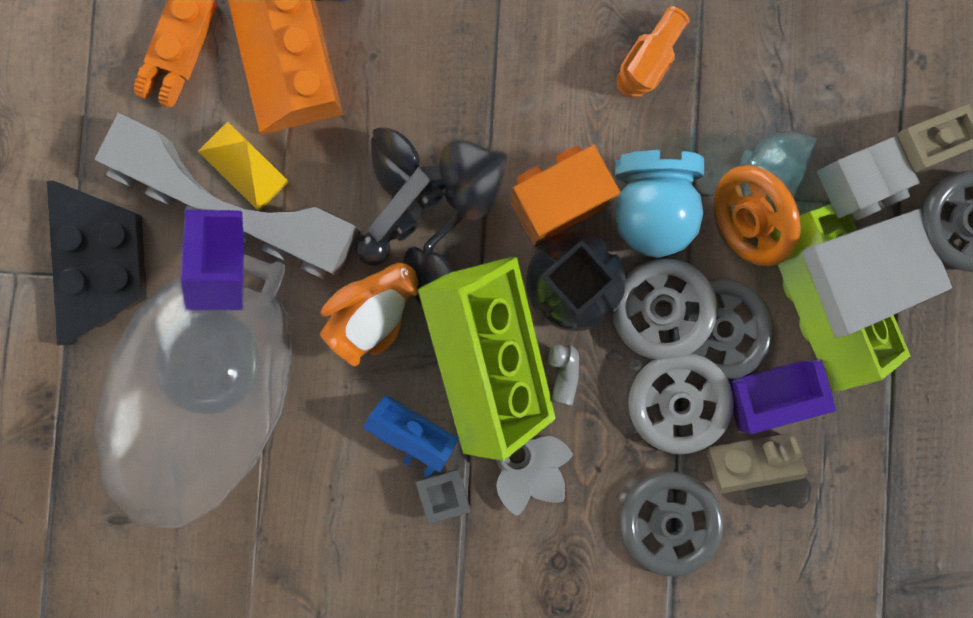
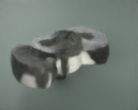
(788, 494)

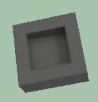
(443, 496)

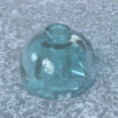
(784, 155)

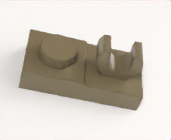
(938, 138)
(756, 463)

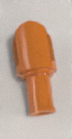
(651, 55)

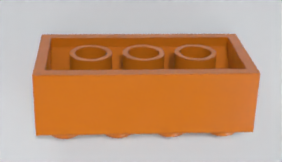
(285, 62)

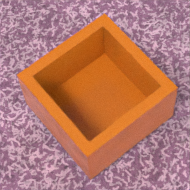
(563, 194)

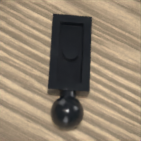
(400, 216)

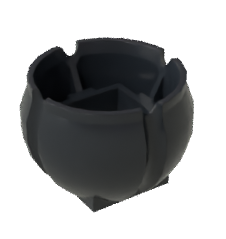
(549, 298)

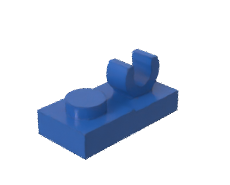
(411, 433)

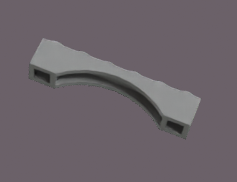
(152, 159)

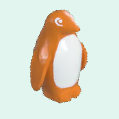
(368, 312)

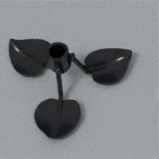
(471, 188)

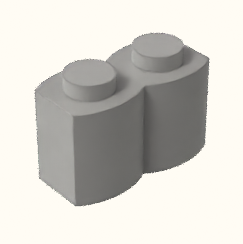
(868, 177)

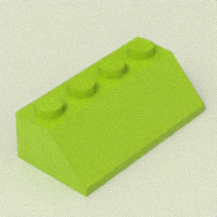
(488, 357)
(849, 359)

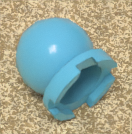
(659, 205)

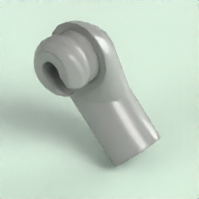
(568, 372)

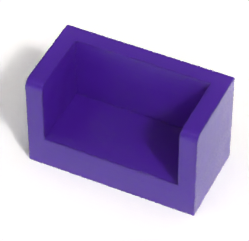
(213, 260)
(781, 396)

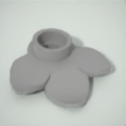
(534, 475)

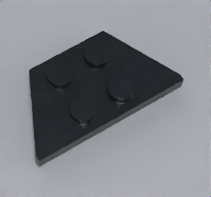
(94, 261)

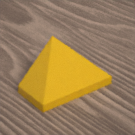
(243, 166)

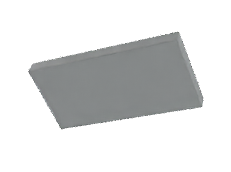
(875, 272)

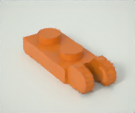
(175, 48)

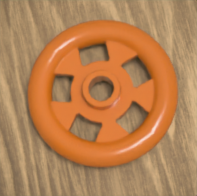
(755, 215)

